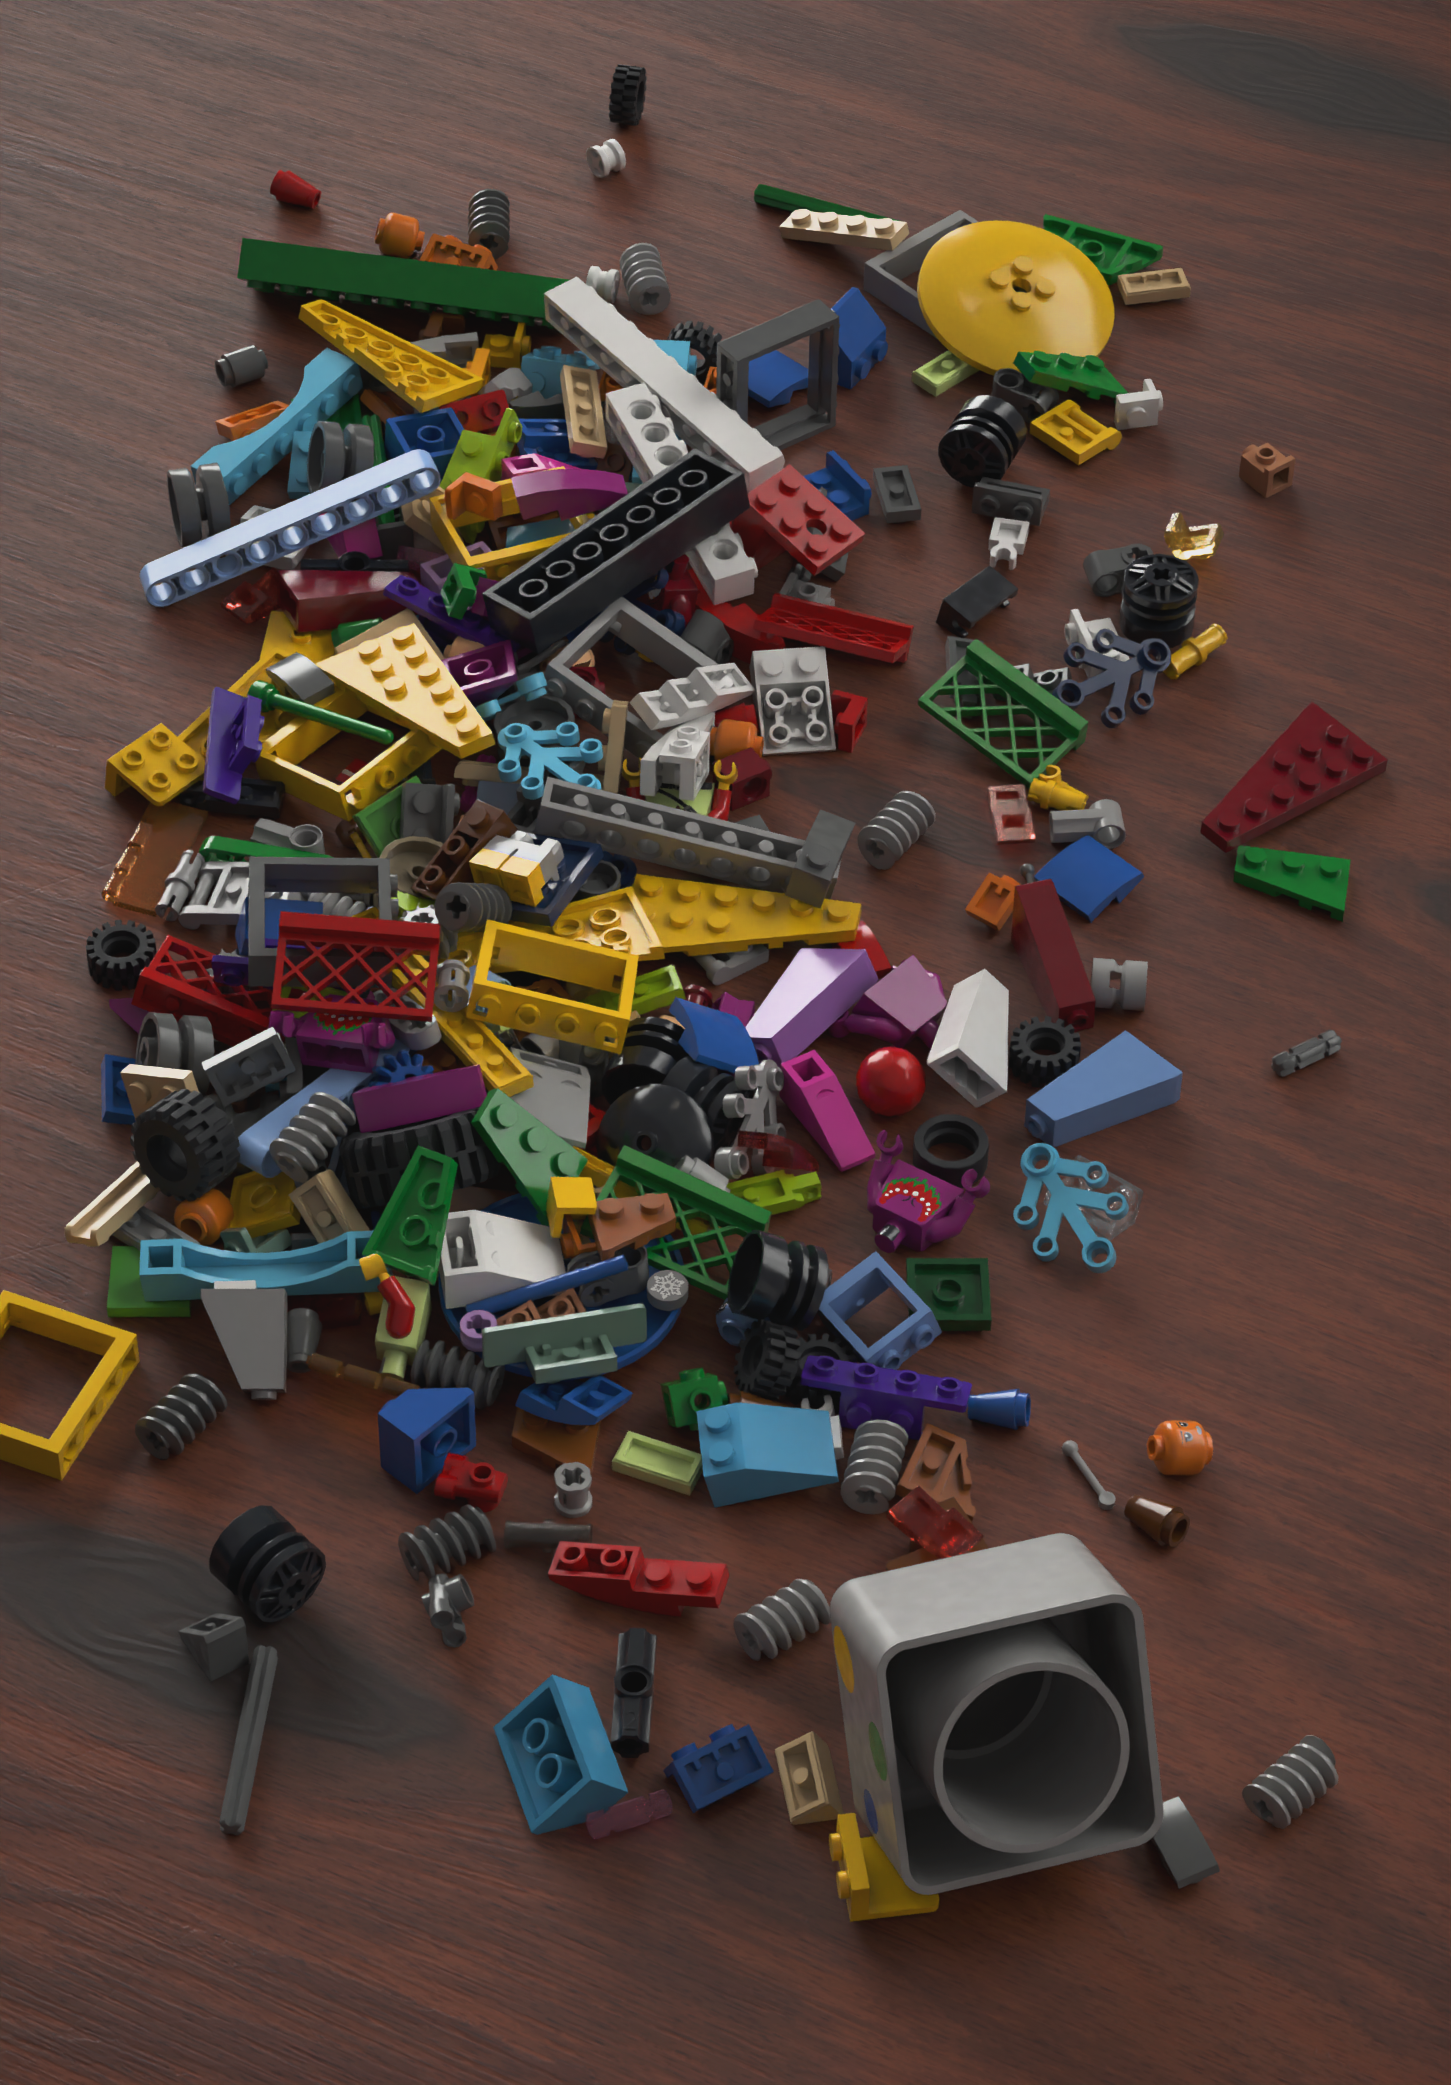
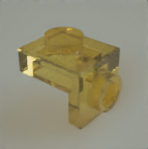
(1192, 541)

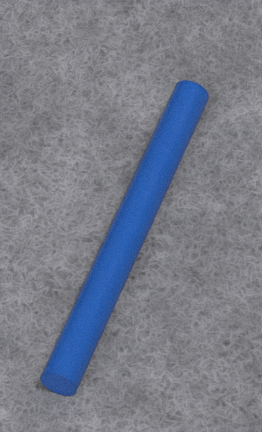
(551, 1285)

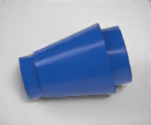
(1001, 1408)

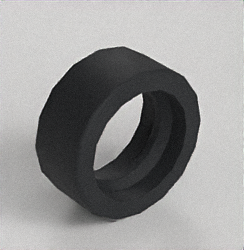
(951, 1129)

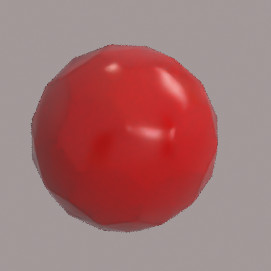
(890, 1081)

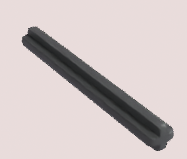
(248, 1740)

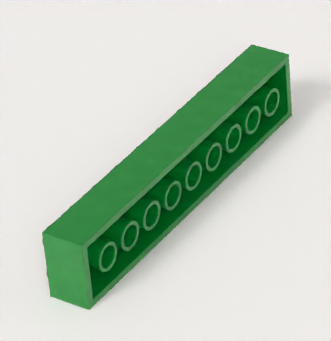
(394, 282)

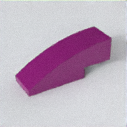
(568, 491)
(419, 1098)

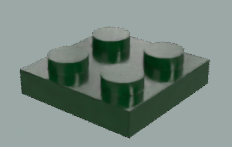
(953, 1290)

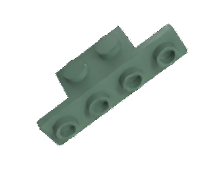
(566, 1344)

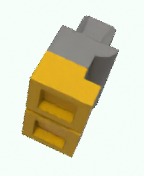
(518, 866)

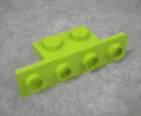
(482, 457)

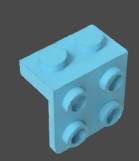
(545, 365)

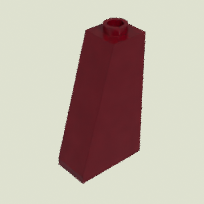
(327, 598)
(1050, 955)

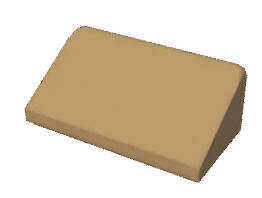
(327, 1207)
(808, 1780)

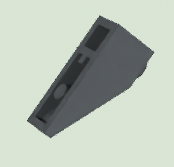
(819, 858)

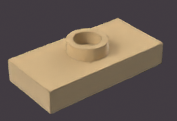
(1153, 286)

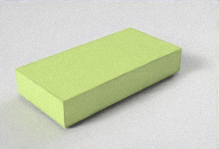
(658, 1463)

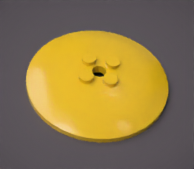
(981, 318)

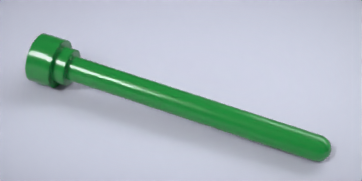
(273, 700)

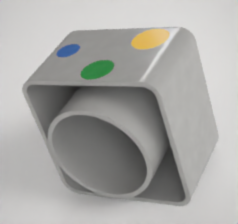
(997, 1712)

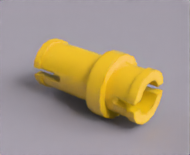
(1054, 796)

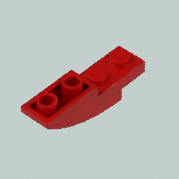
(738, 624)
(629, 1580)

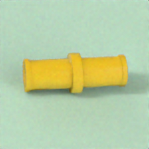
(1195, 650)

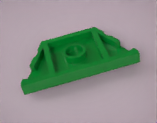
(1108, 251)

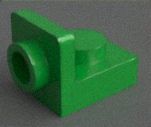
(460, 589)

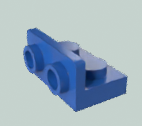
(844, 486)
(720, 1767)

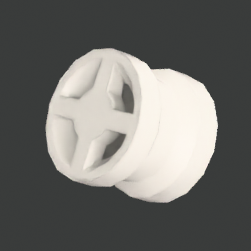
(606, 158)
(604, 282)

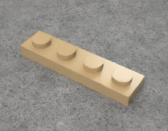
(844, 229)
(583, 412)

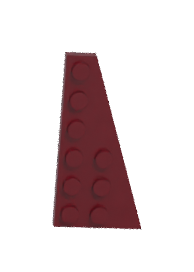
(1298, 772)

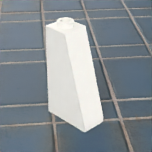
(973, 1039)

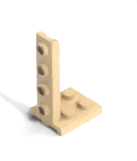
(613, 724)
(132, 1189)

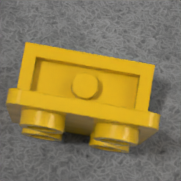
(155, 765)
(869, 1878)

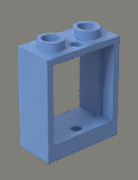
(856, 1291)

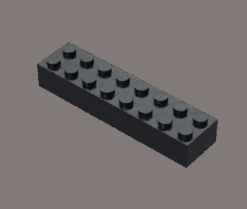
(616, 551)

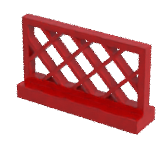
(836, 628)
(351, 935)
(184, 996)

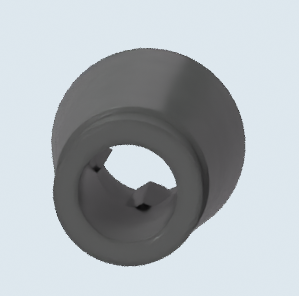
(302, 1337)

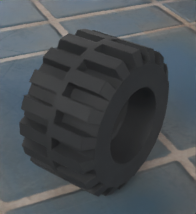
(185, 1145)

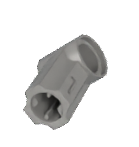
(1101, 821)
(302, 837)

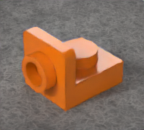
(475, 496)
(993, 901)

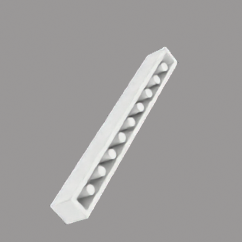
(635, 359)

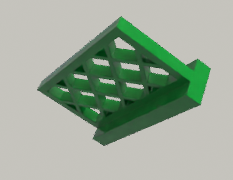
(1026, 699)
(697, 1200)

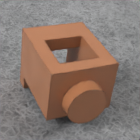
(1263, 463)

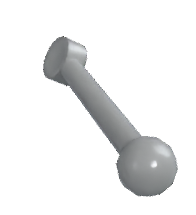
(1106, 1499)

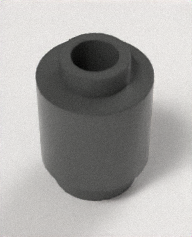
(241, 366)

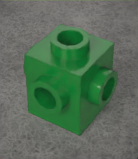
(681, 1393)

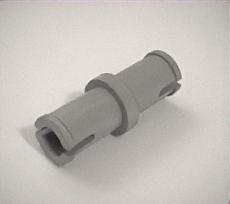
(179, 885)

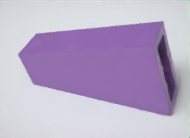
(809, 1000)

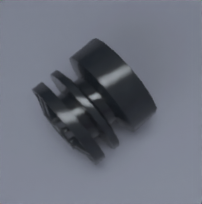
(982, 440)
(1159, 599)
(646, 1056)
(709, 1089)
(777, 1280)
(267, 1563)

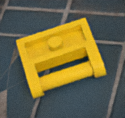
(1074, 432)

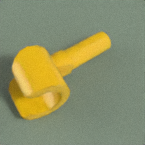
(1054, 773)

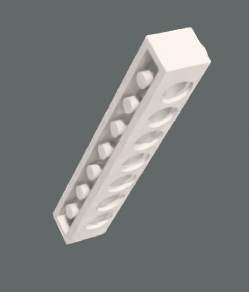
(652, 447)

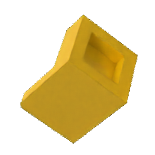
(571, 1197)

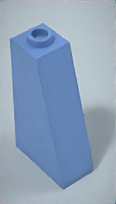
(1102, 1091)

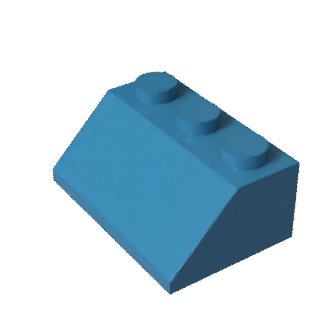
(559, 1756)

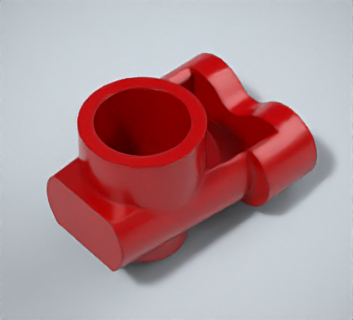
(475, 1482)

